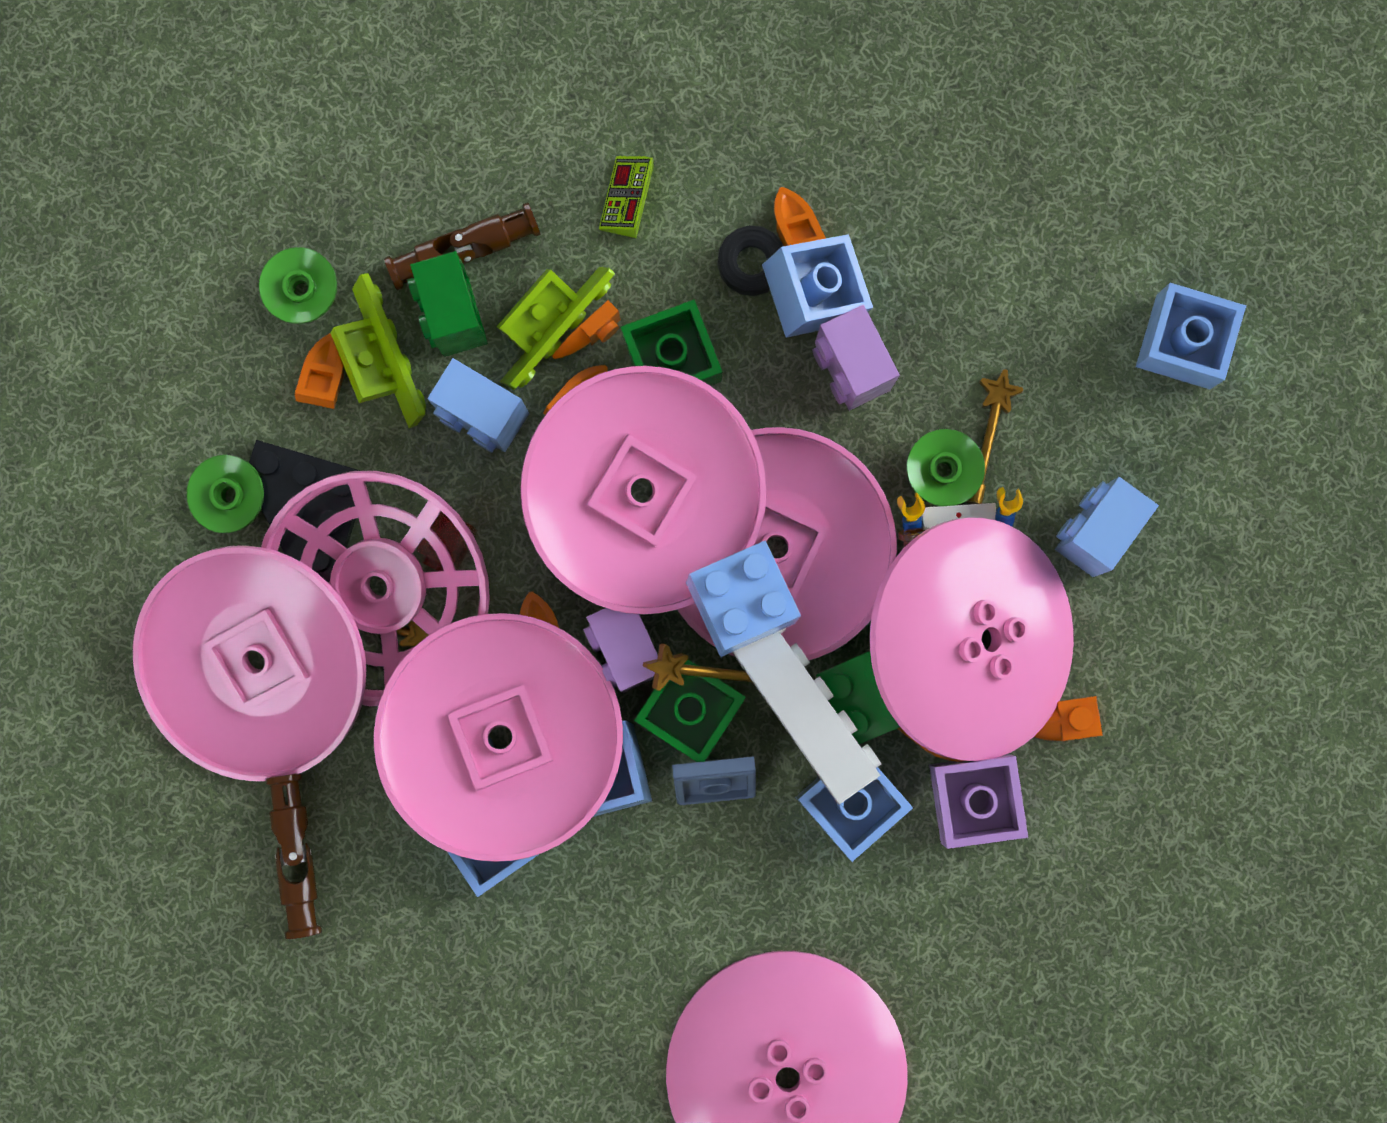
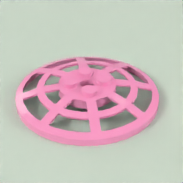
(386, 559)

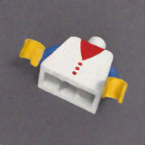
(921, 516)

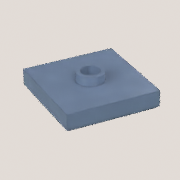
(715, 780)

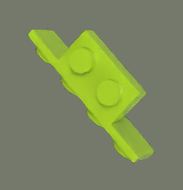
(544, 317)
(373, 356)

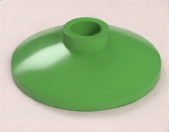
(288, 270)
(959, 454)
(208, 489)

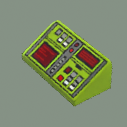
(626, 195)

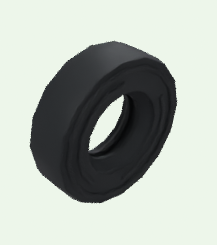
(731, 247)

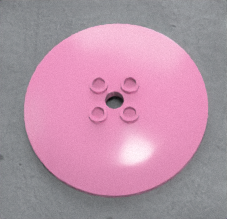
(629, 428)
(835, 536)
(931, 648)
(198, 673)
(438, 725)
(778, 1015)

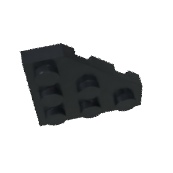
(287, 474)

